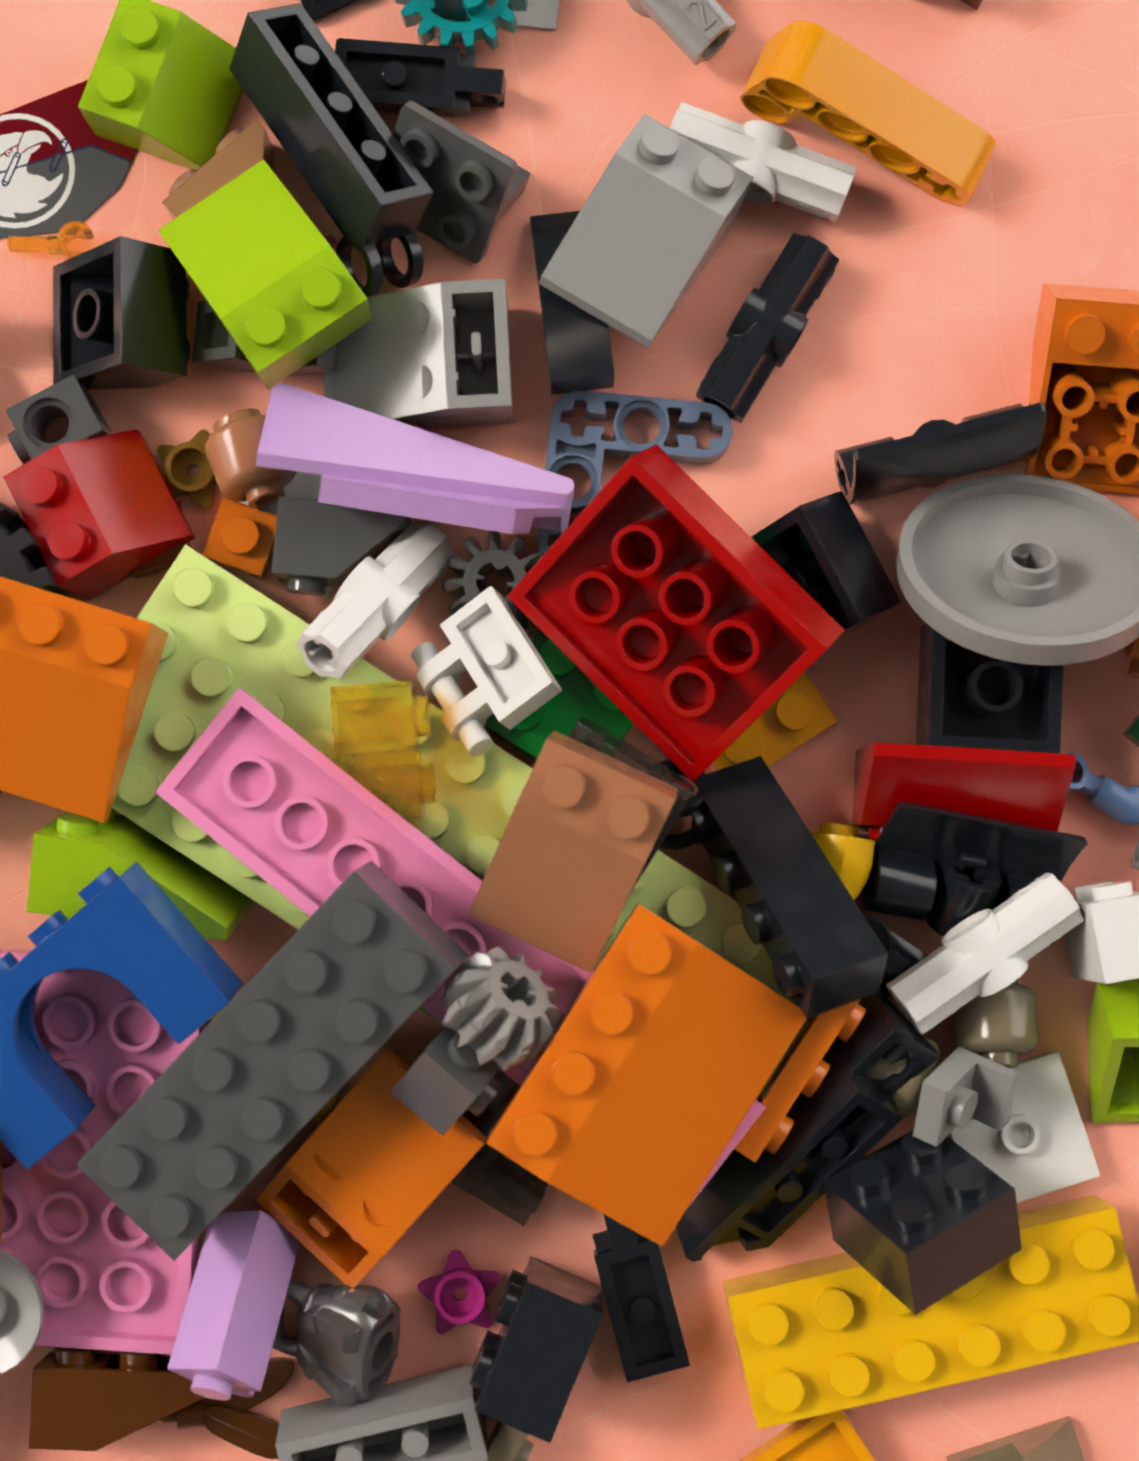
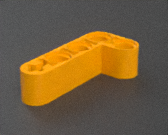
(869, 108)

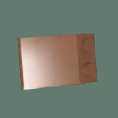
(572, 850)

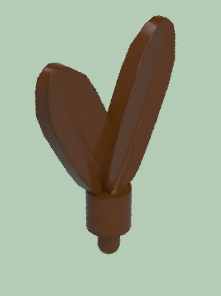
(232, 1417)

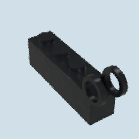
(334, 141)
(784, 887)

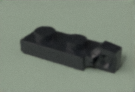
(426, 74)
(639, 1302)

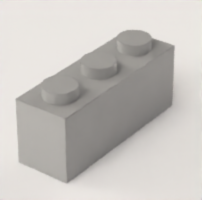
(404, 1421)

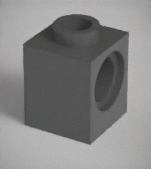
(64, 399)

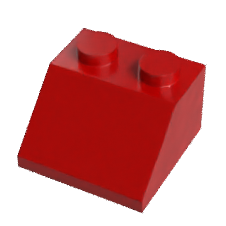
(98, 510)

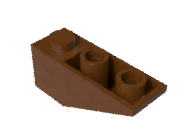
(98, 1398)

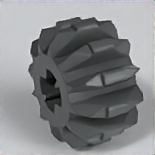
(494, 560)

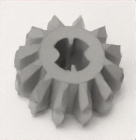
(500, 1008)

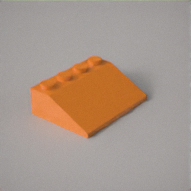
(70, 697)
(647, 1076)

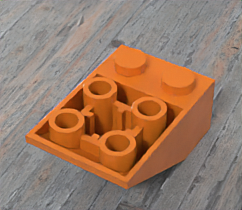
(1089, 385)
(366, 1174)

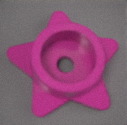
(455, 1311)

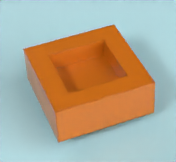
(242, 538)

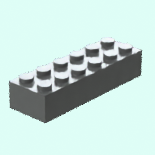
(272, 1058)

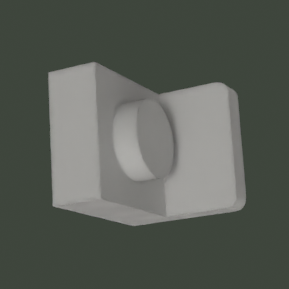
(961, 1090)

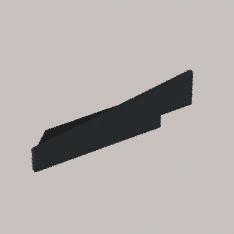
(828, 1135)

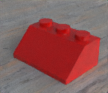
(973, 781)

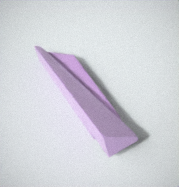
(406, 469)

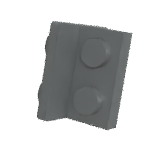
(468, 181)

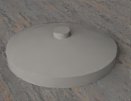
(1023, 569)

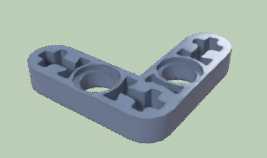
(589, 450)

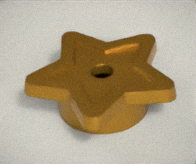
(178, 461)

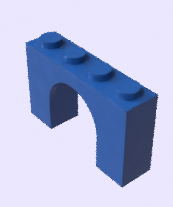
(123, 932)

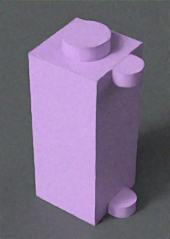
(234, 1305)

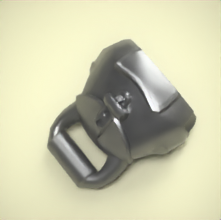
(343, 1338)

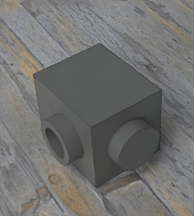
(447, 1082)

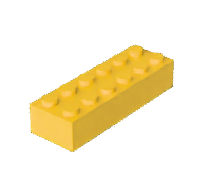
(837, 1339)

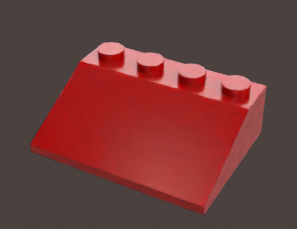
(674, 611)

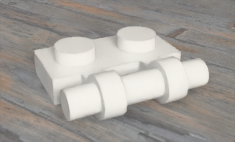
(502, 663)

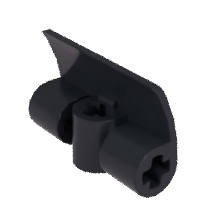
(940, 452)
(958, 863)

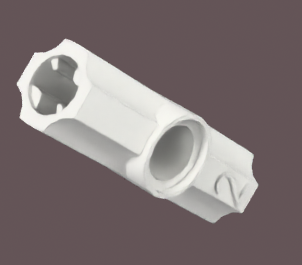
(774, 160)
(375, 600)
(985, 952)

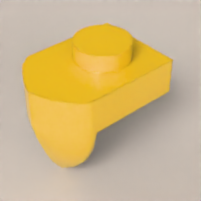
(847, 854)

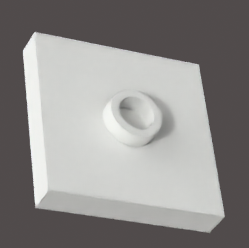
(1045, 1136)

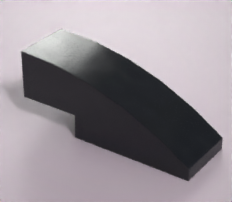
(574, 340)

